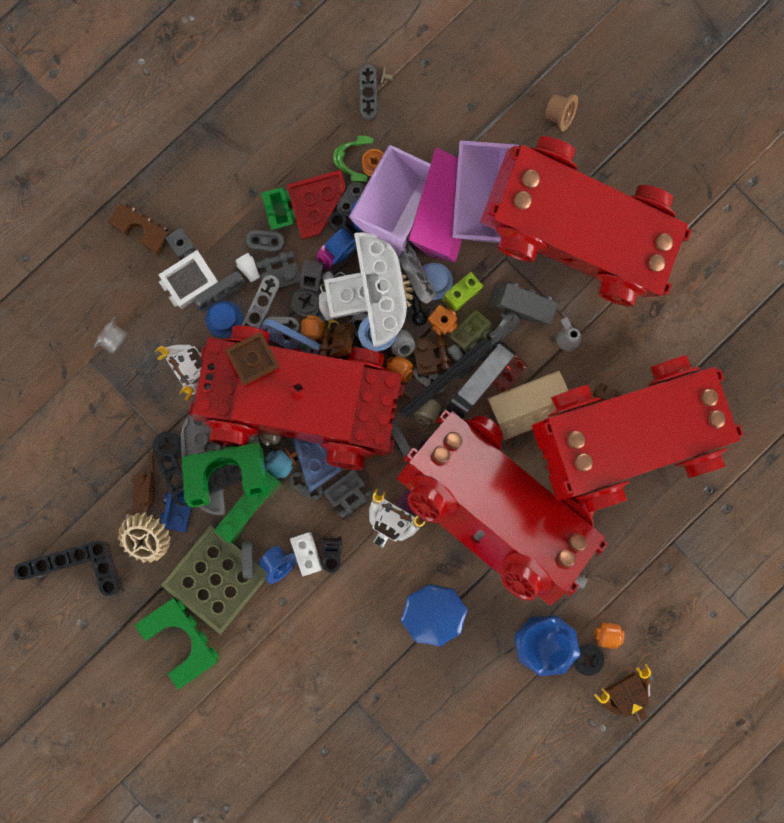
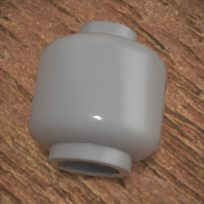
(403, 344)

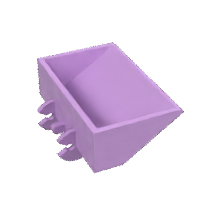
(476, 176)
(392, 198)

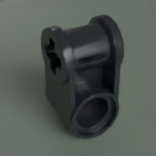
(331, 552)

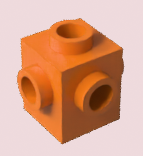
(443, 314)

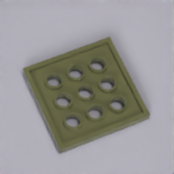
(189, 596)

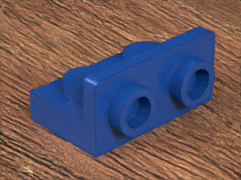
(175, 516)

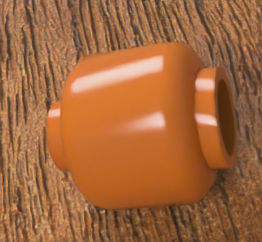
(312, 327)
(402, 366)
(609, 635)

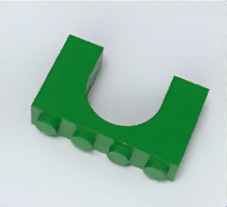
(199, 468)
(234, 522)
(174, 615)

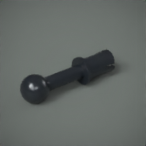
(419, 317)

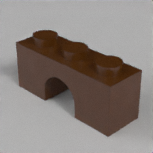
(126, 219)

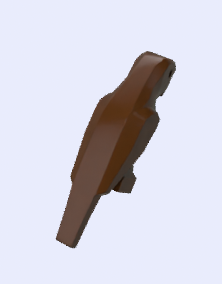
(143, 490)

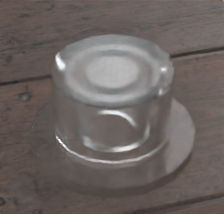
(110, 337)

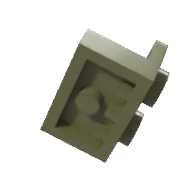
(472, 331)

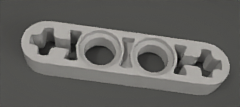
(416, 274)
(256, 308)

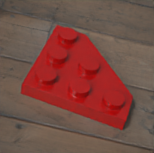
(315, 201)

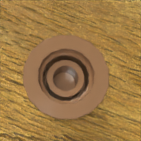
(562, 110)

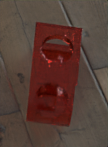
(509, 374)

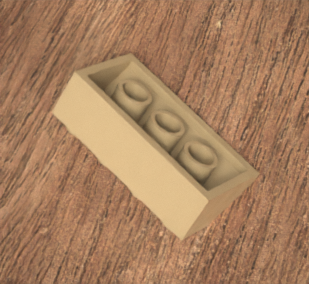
(526, 404)

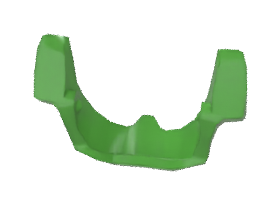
(339, 154)

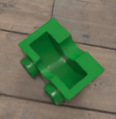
(277, 208)

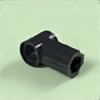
(345, 224)

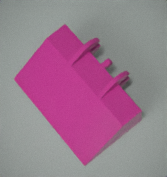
(435, 213)

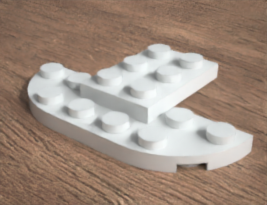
(374, 290)

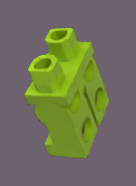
(462, 292)

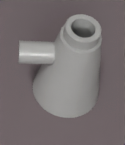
(564, 339)

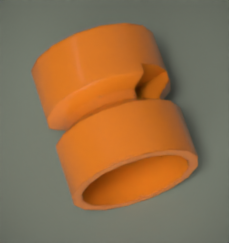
(370, 161)

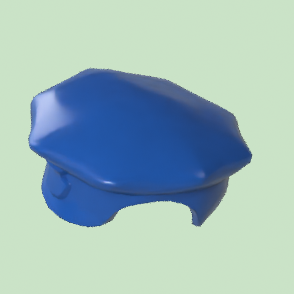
(434, 615)
(547, 645)

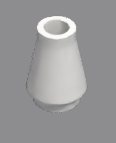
(247, 267)

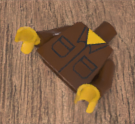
(628, 695)

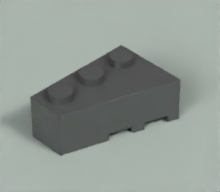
(523, 303)

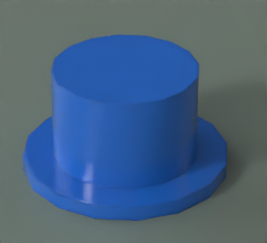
(340, 245)
(222, 317)
(277, 564)

